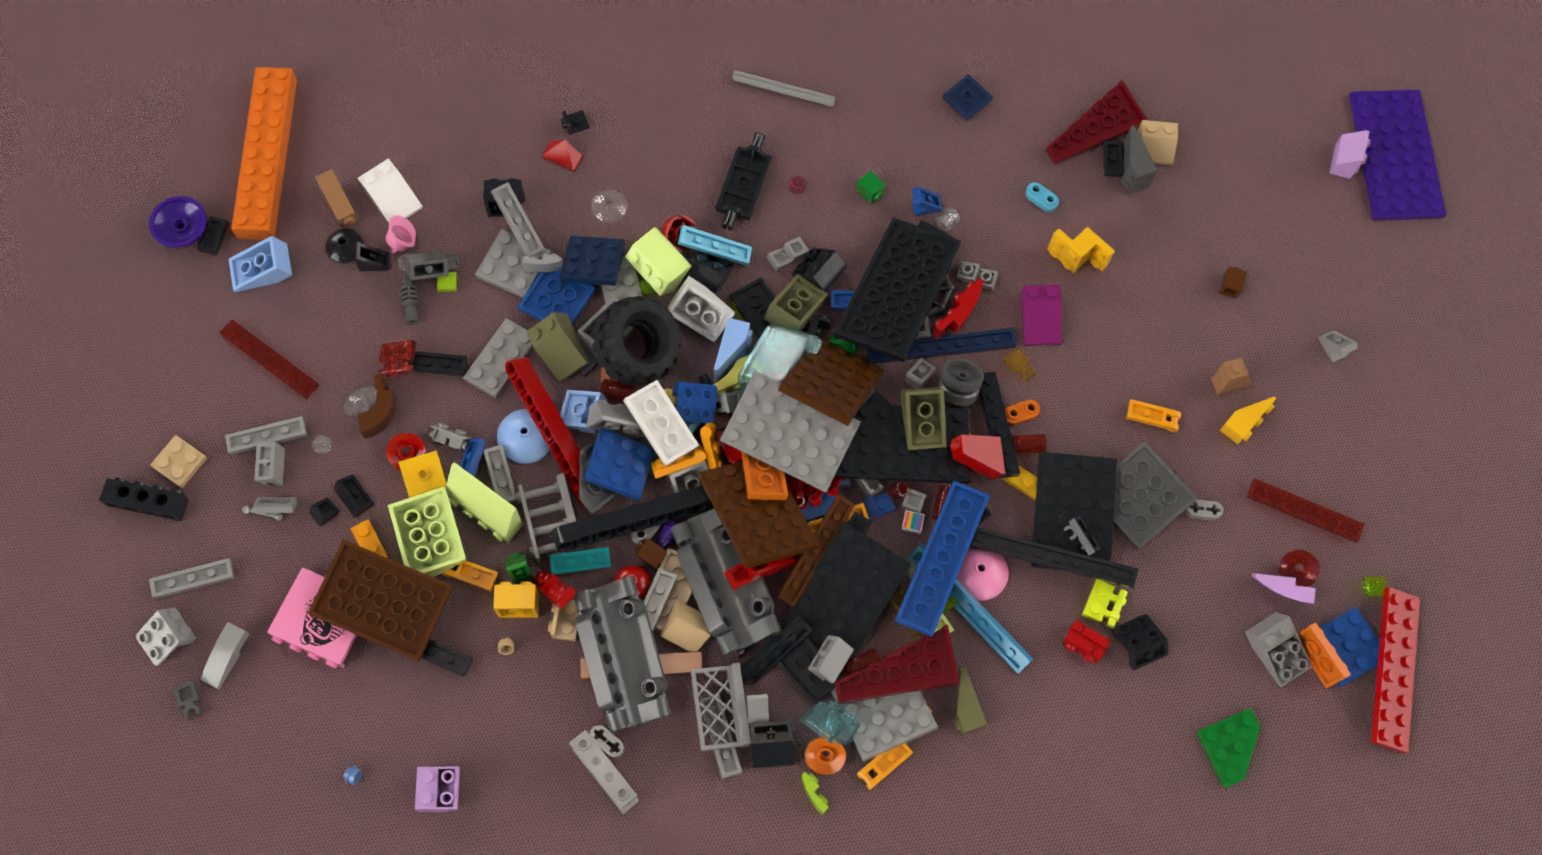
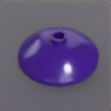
(172, 215)

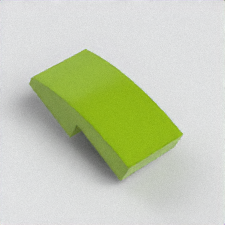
(810, 786)

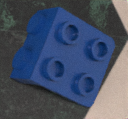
(695, 401)

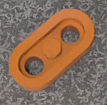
(1022, 412)

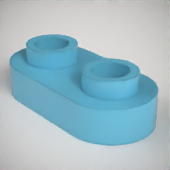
(1041, 197)

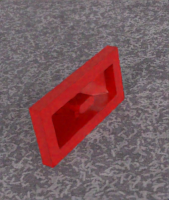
(563, 154)

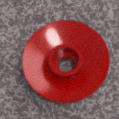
(397, 443)

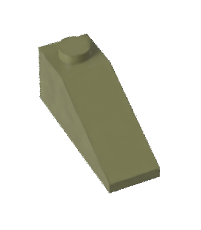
(967, 708)

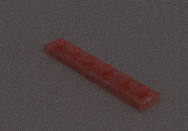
(269, 359)
(1305, 510)

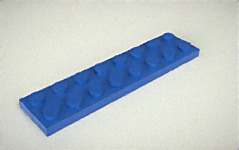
(942, 559)

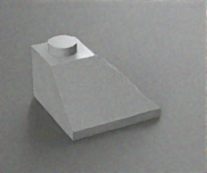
(686, 478)

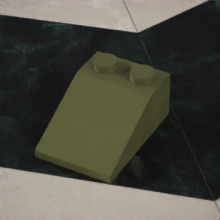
(795, 304)
(558, 345)
(924, 417)

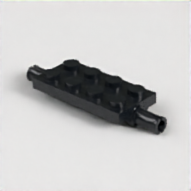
(743, 182)

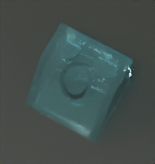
(831, 722)

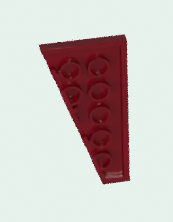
(1102, 122)
(910, 669)

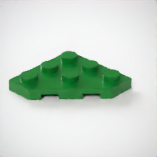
(1231, 745)

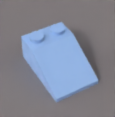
(260, 265)
(735, 341)

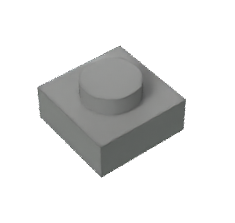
(913, 501)

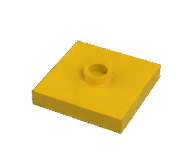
(422, 473)

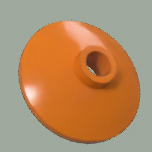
(824, 763)

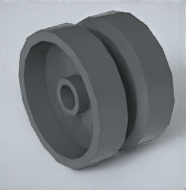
(961, 381)

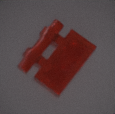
(397, 352)

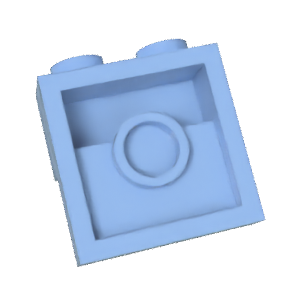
(576, 409)

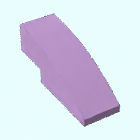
(1286, 587)

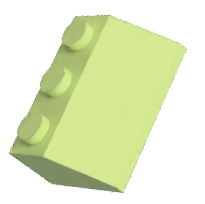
(658, 262)

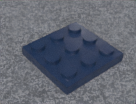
(592, 260)

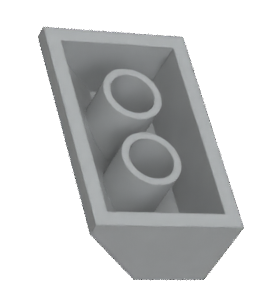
(613, 418)

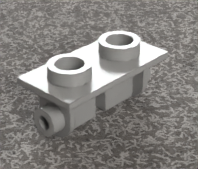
(442, 433)

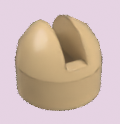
(502, 649)

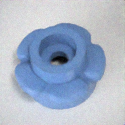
(352, 775)

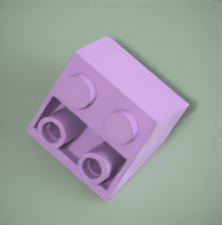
(1350, 153)
(437, 789)

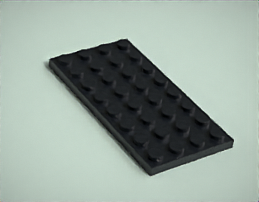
(897, 289)
(882, 452)

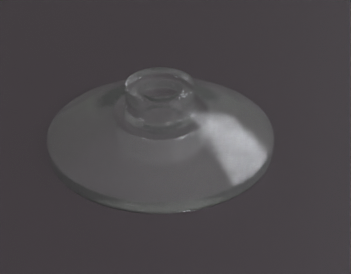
(612, 212)
(359, 400)

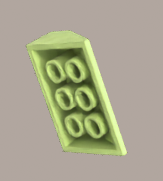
(482, 504)
(427, 532)

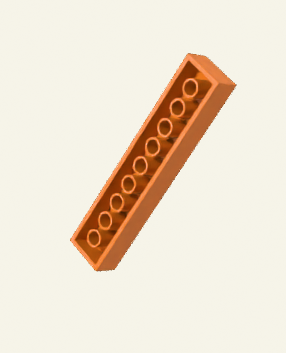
(264, 153)

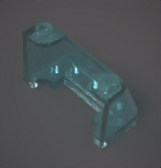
(777, 353)

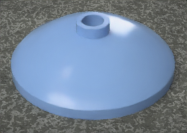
(521, 447)

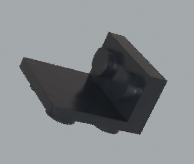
(1142, 641)

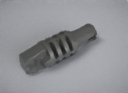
(409, 300)

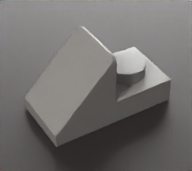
(1337, 345)
(919, 374)
(757, 708)

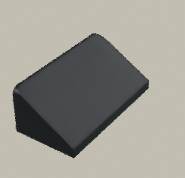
(353, 495)

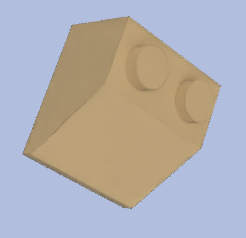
(1159, 140)

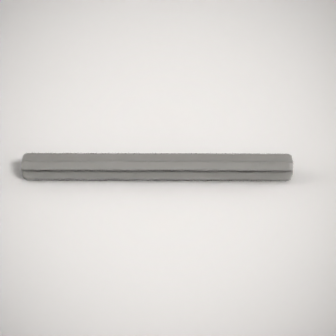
(783, 88)

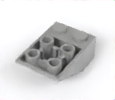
(1279, 648)

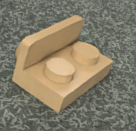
(564, 622)

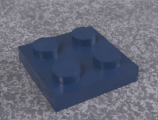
(967, 97)

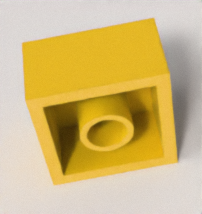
(516, 600)

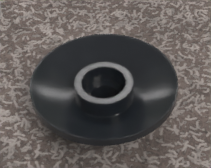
(346, 252)

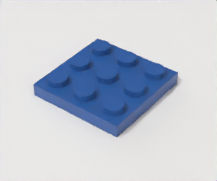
(551, 296)
(619, 464)
(1353, 643)

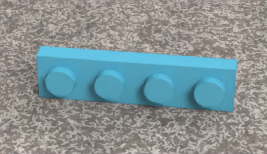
(714, 245)

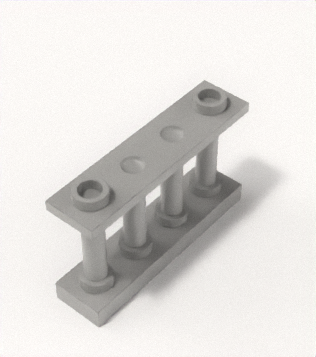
(563, 505)
(604, 772)

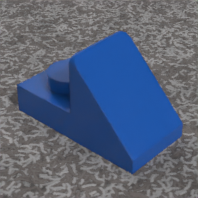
(925, 201)
(878, 506)

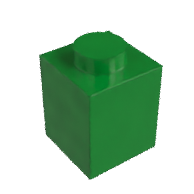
(871, 187)

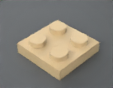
(178, 461)

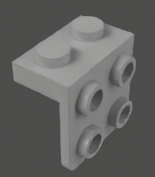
(163, 634)

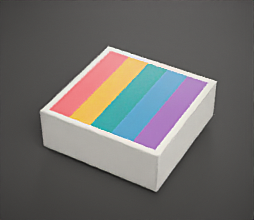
(912, 522)

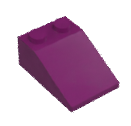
(1041, 314)

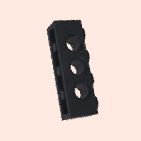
(115, 488)

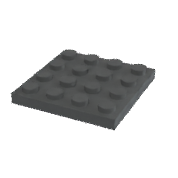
(1147, 495)

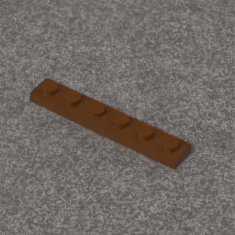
(804, 567)

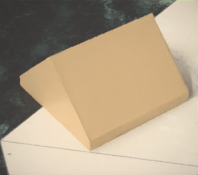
(685, 627)

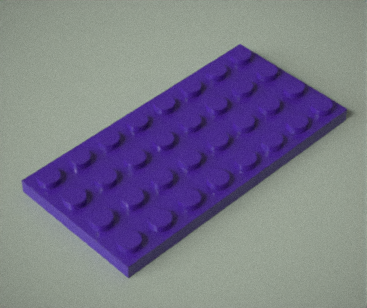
(1400, 156)

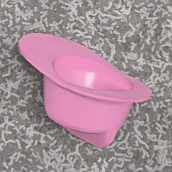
(400, 234)

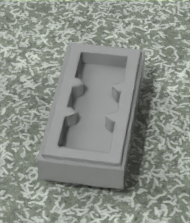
(274, 505)

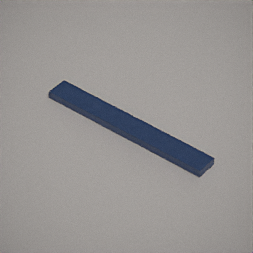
(953, 345)

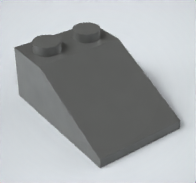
(1137, 163)

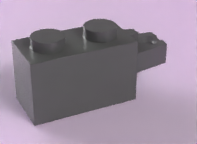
(430, 264)

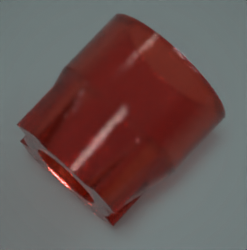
(898, 490)

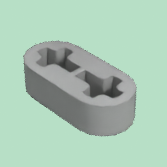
(1203, 514)
(610, 738)

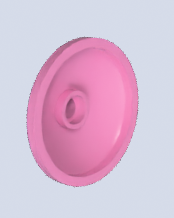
(984, 584)

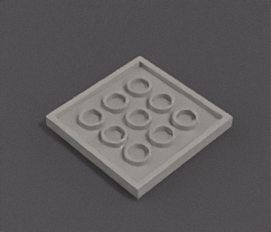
(888, 722)

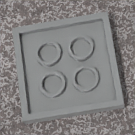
(504, 267)

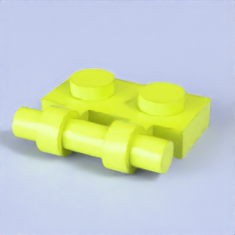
(1098, 601)

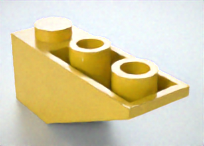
(1243, 420)

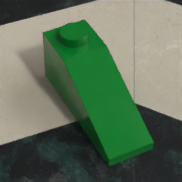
(518, 568)

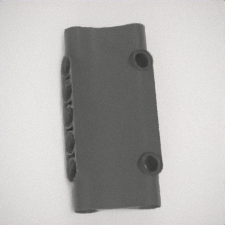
(728, 614)
(621, 654)

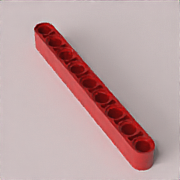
(546, 419)

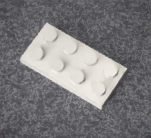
(661, 423)

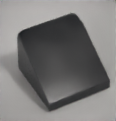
(323, 511)

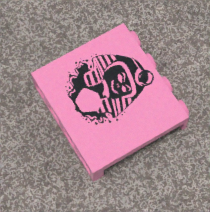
(306, 631)

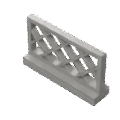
(737, 702)

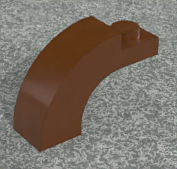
(382, 412)

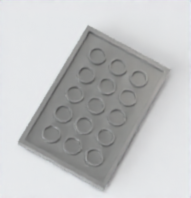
(788, 433)

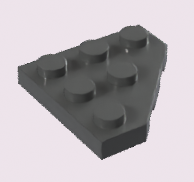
(592, 495)

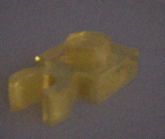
(1019, 363)

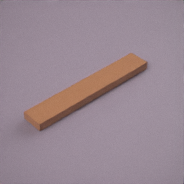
(671, 663)

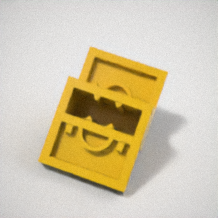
(1077, 251)

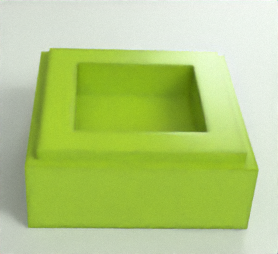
(447, 283)

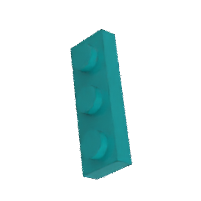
(580, 560)

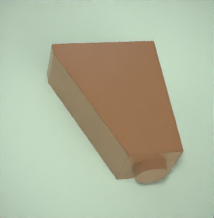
(336, 199)
(1231, 377)

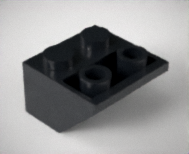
(490, 204)
(821, 267)
(709, 270)
(771, 744)

